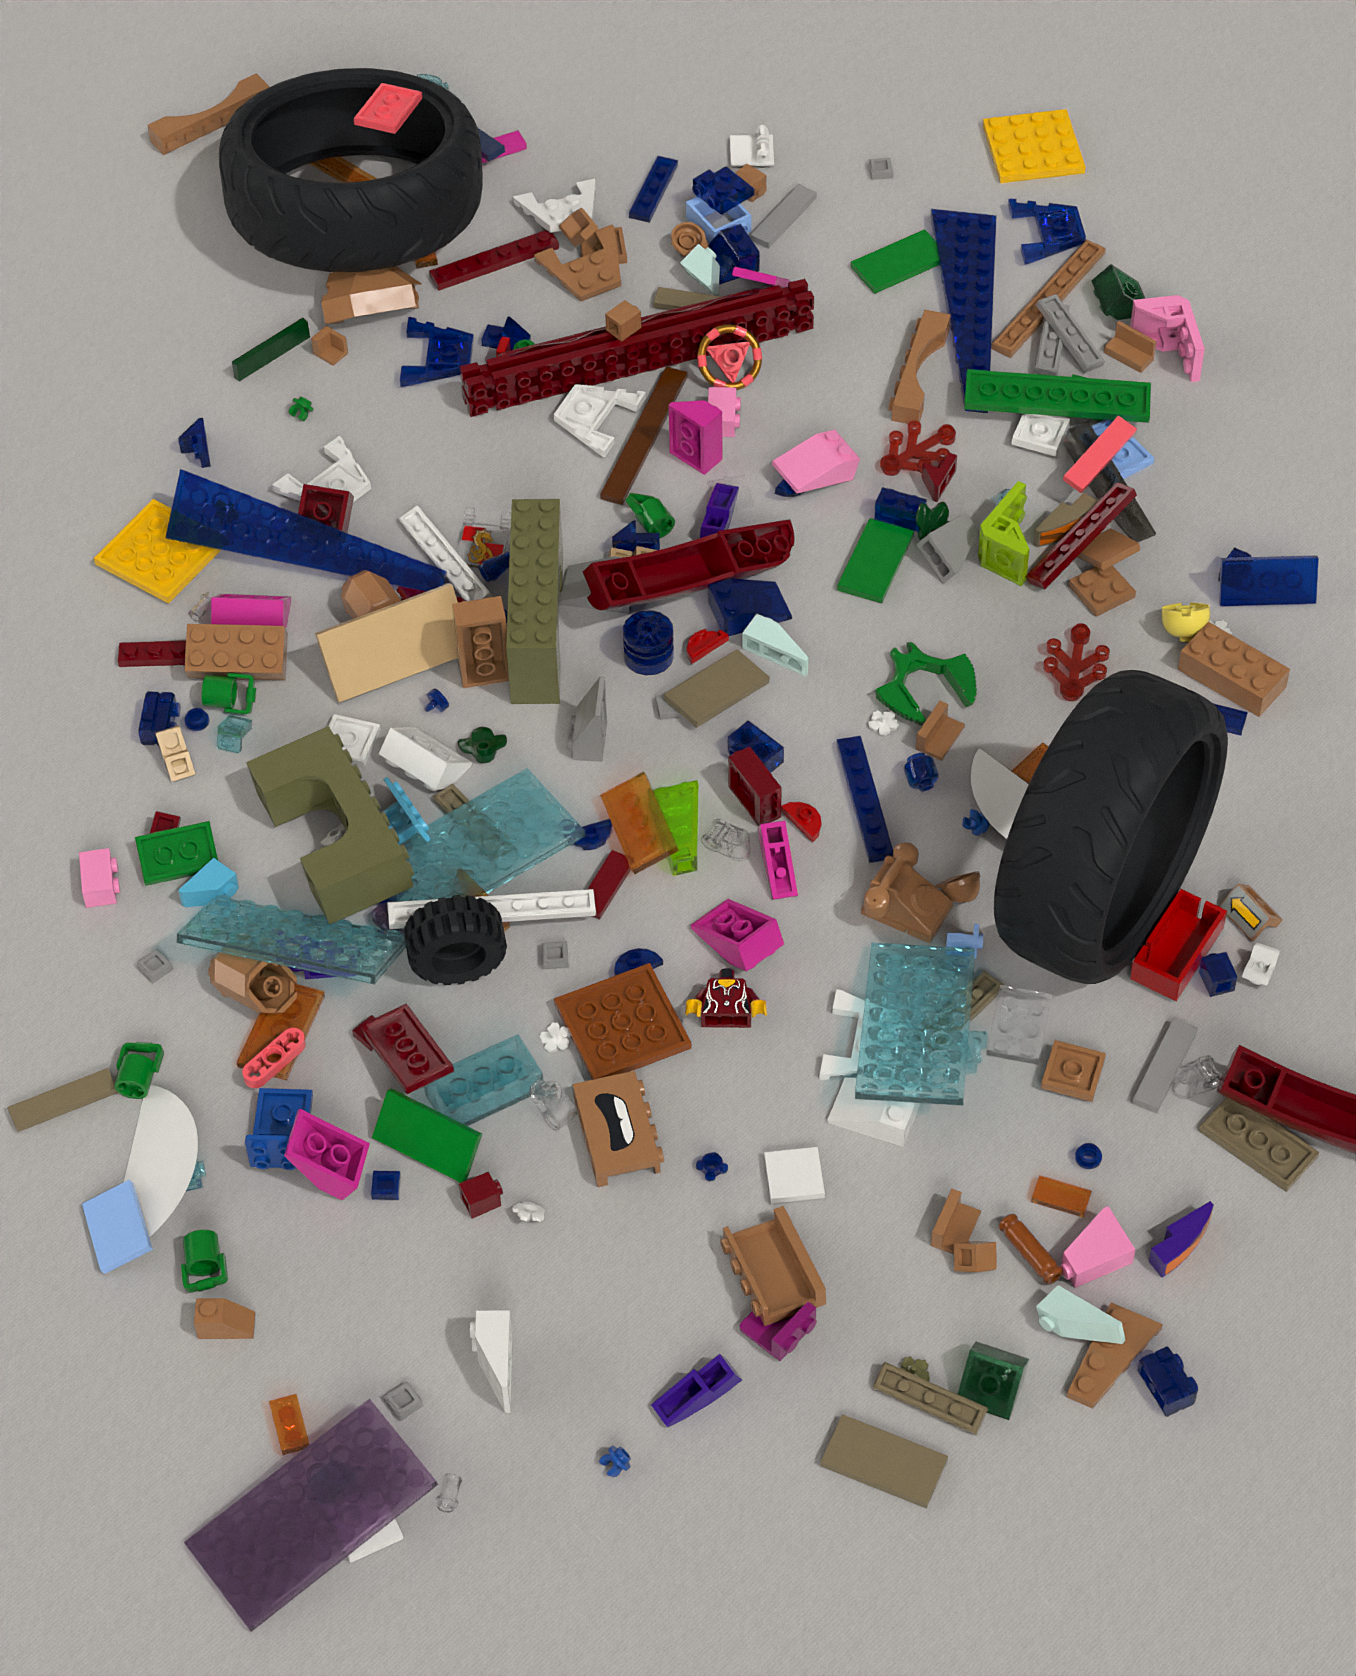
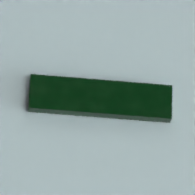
(270, 349)

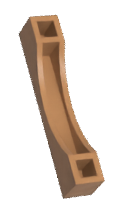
(177, 131)
(930, 336)

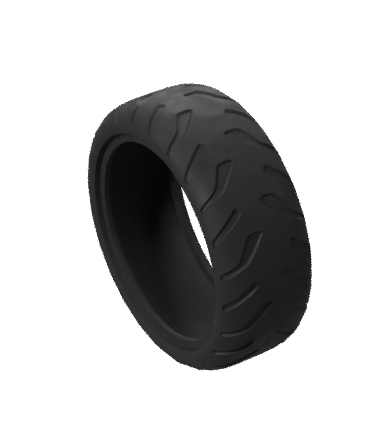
(349, 223)
(1110, 825)

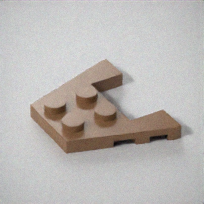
(588, 274)

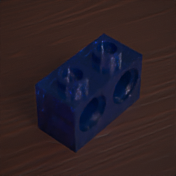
(765, 747)

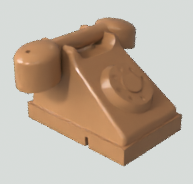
(906, 898)

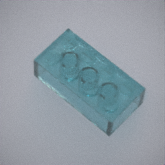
(485, 1082)

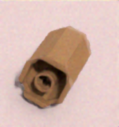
(367, 593)
(253, 982)

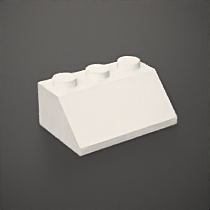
(423, 757)

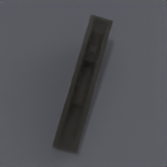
(1131, 518)

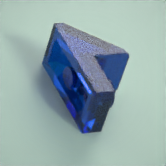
(511, 330)
(195, 441)
(628, 539)

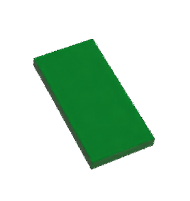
(897, 261)
(875, 560)
(427, 1135)

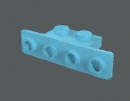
(404, 815)

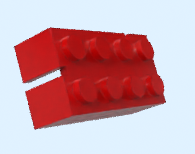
(1178, 945)

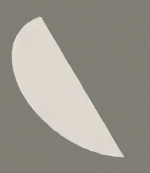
(996, 791)
(162, 1155)

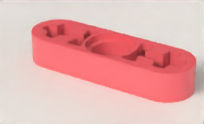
(270, 1069)

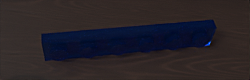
(864, 798)

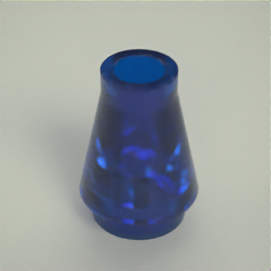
(494, 567)

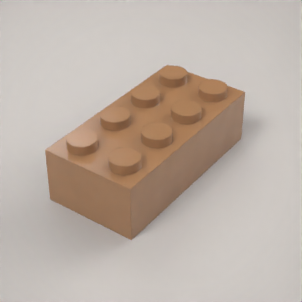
(481, 641)
(236, 650)
(1233, 669)

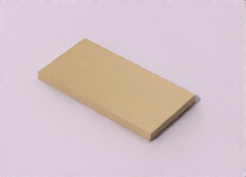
(390, 643)

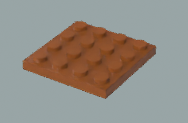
(622, 1023)

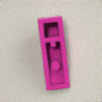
(777, 859)

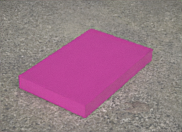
(760, 277)

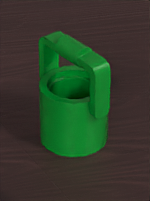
(651, 514)
(222, 692)
(137, 1070)
(203, 1259)

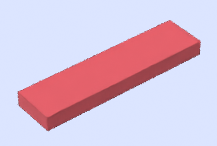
(1099, 454)

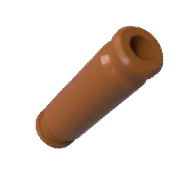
(1030, 1249)

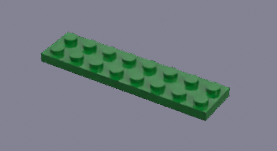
(1057, 395)

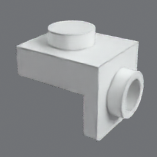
(1261, 964)

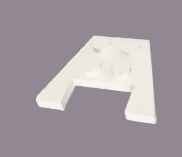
(553, 211)
(586, 410)
(342, 475)
(850, 1006)

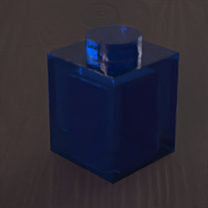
(1218, 974)

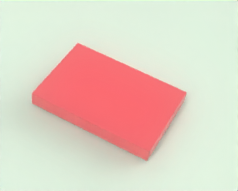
(388, 108)

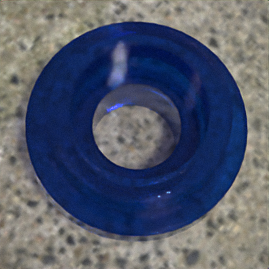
(196, 719)
(1091, 1150)

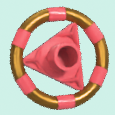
(729, 357)

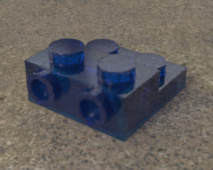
(722, 189)

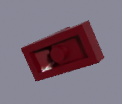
(938, 478)

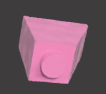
(1097, 1250)

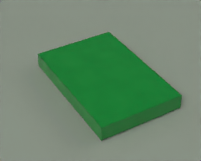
(175, 852)

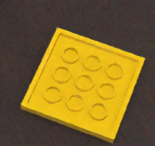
(1033, 146)
(149, 559)

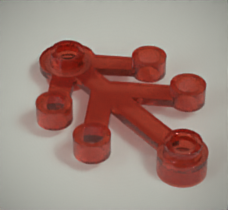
(894, 463)
(1073, 687)

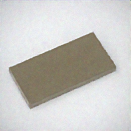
(716, 688)
(1259, 1143)
(884, 1461)

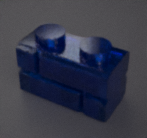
(897, 508)
(157, 715)
(1168, 1381)

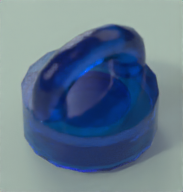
(436, 700)

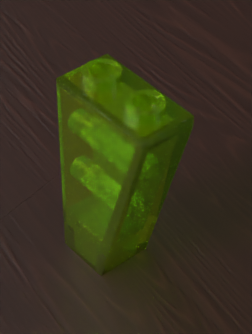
(681, 812)

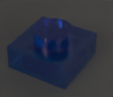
(386, 1185)

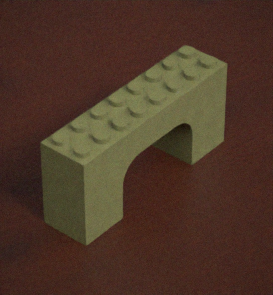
(534, 601)
(367, 859)

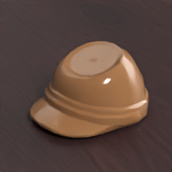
(686, 237)
(961, 887)

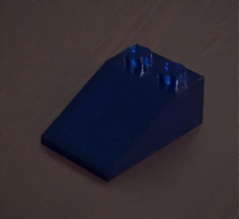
(739, 600)

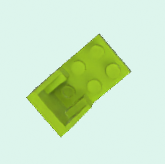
(1001, 540)

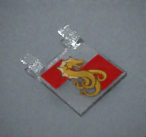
(482, 540)

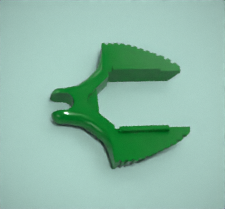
(956, 670)

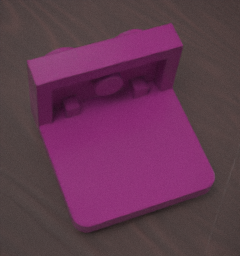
(783, 1335)

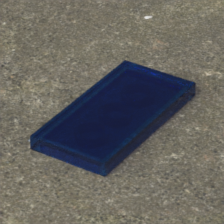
(1268, 580)

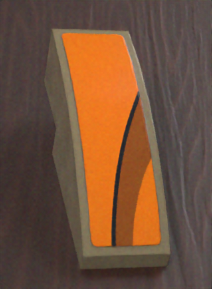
(1062, 520)

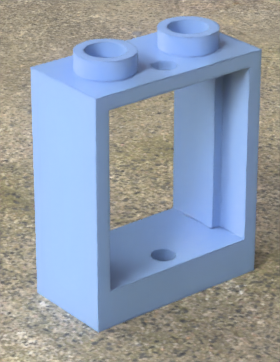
(697, 210)

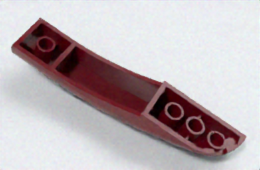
(689, 565)
(1291, 1098)

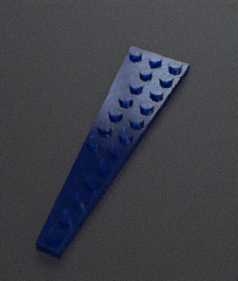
(967, 272)
(241, 524)

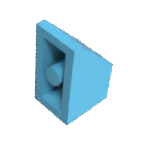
(208, 883)

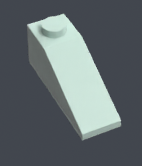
(772, 642)
(1077, 1319)

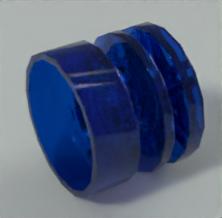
(648, 642)

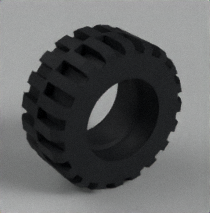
(455, 940)

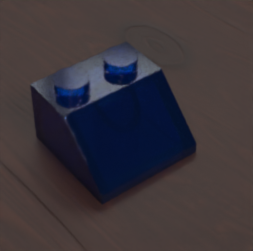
(734, 250)

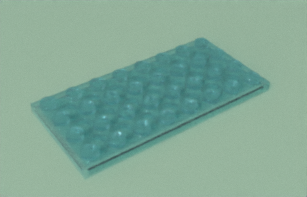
(489, 841)
(293, 939)
(916, 1024)

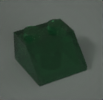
(1116, 292)
(993, 1378)

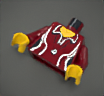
(726, 1002)

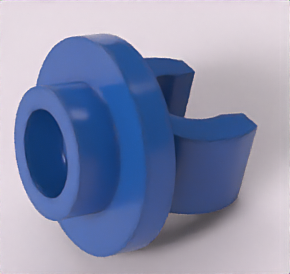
(976, 823)
(619, 1458)

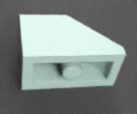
(703, 268)

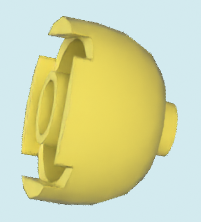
(1185, 620)

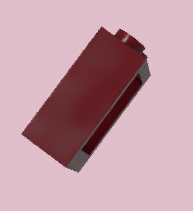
(754, 786)

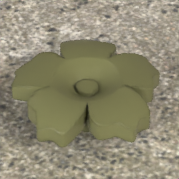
(918, 1369)

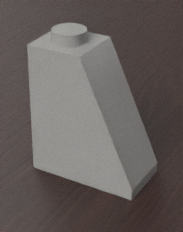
(949, 546)

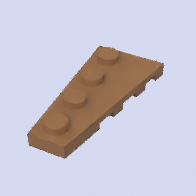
(1107, 1360)

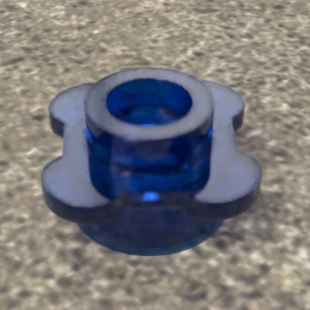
(712, 1159)

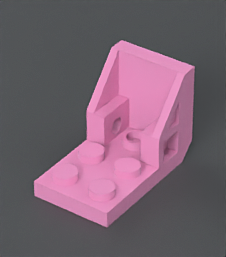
(1167, 318)

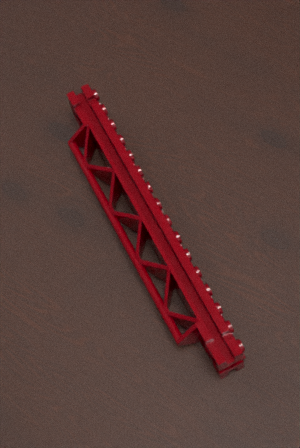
(661, 341)

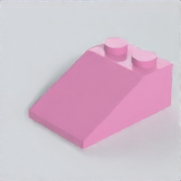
(818, 462)

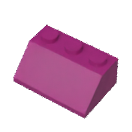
(696, 434)
(250, 609)

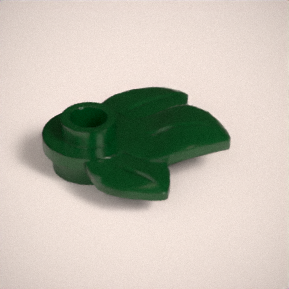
(929, 519)
(482, 744)

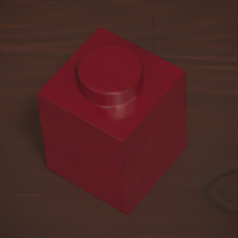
(480, 1194)

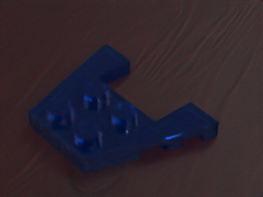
(1057, 225)
(445, 353)

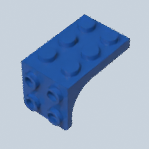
(273, 1126)

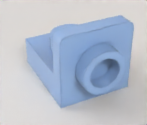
(965, 940)

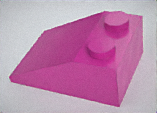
(739, 934)
(326, 1154)

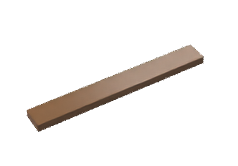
(1061, 284)

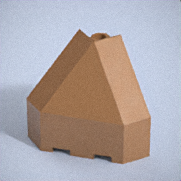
(368, 293)

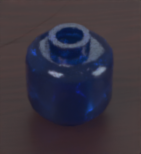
(921, 771)

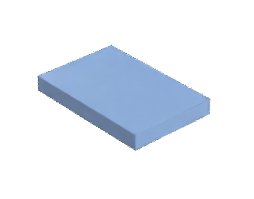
(1131, 457)
(117, 1226)

